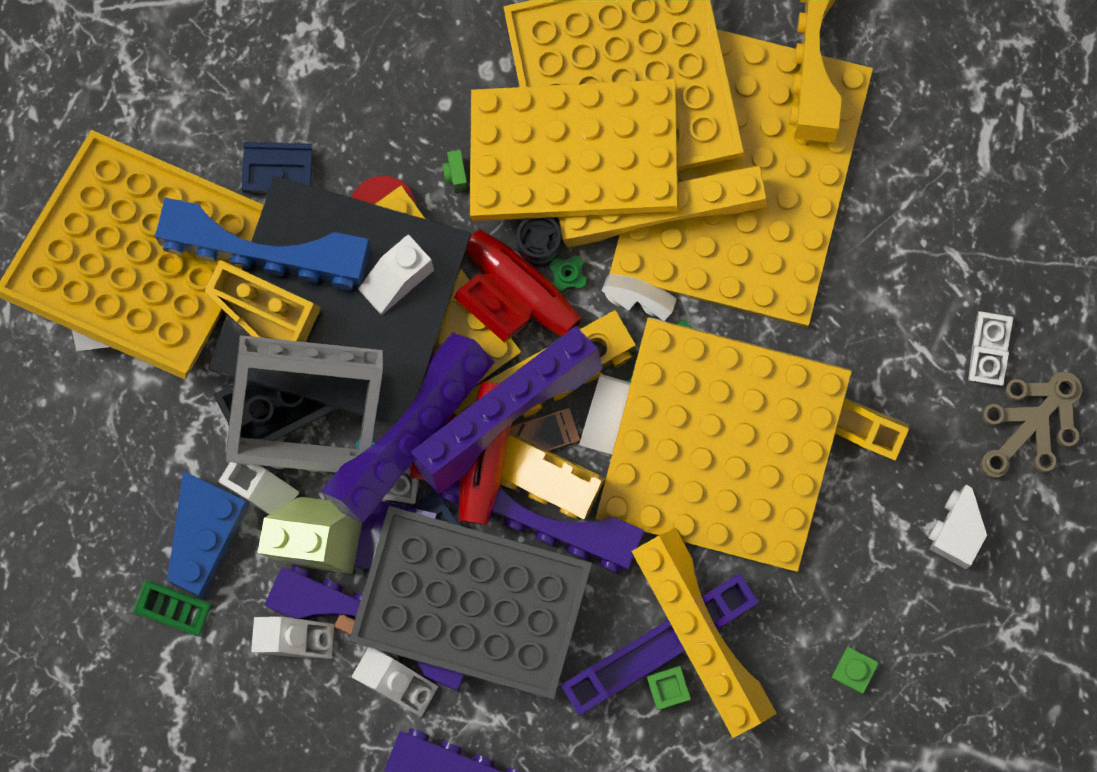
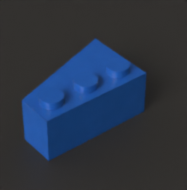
(202, 533)

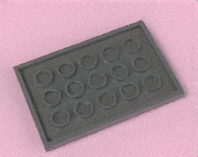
(470, 602)

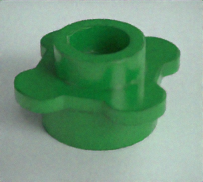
(576, 278)

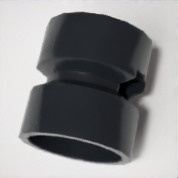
(539, 240)

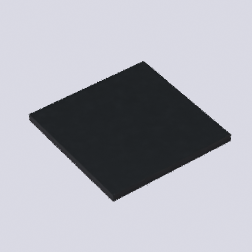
(405, 332)

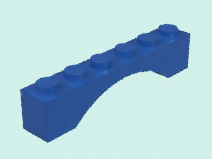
(331, 258)

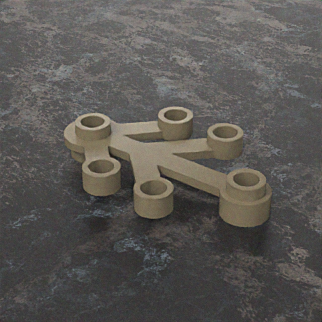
(1035, 420)

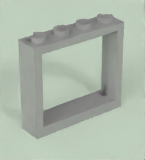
(308, 359)

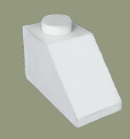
(396, 274)

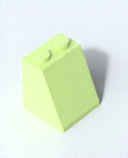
(311, 536)

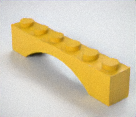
(818, 102)
(704, 196)
(871, 429)
(673, 580)

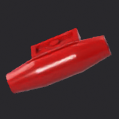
(512, 291)
(482, 481)

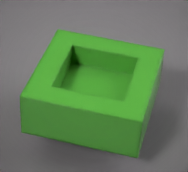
(455, 172)
(854, 670)
(668, 688)

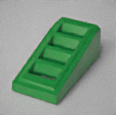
(142, 599)

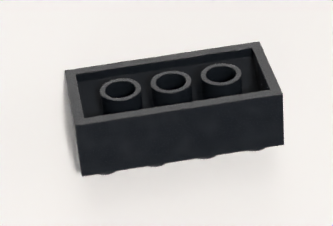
(270, 412)

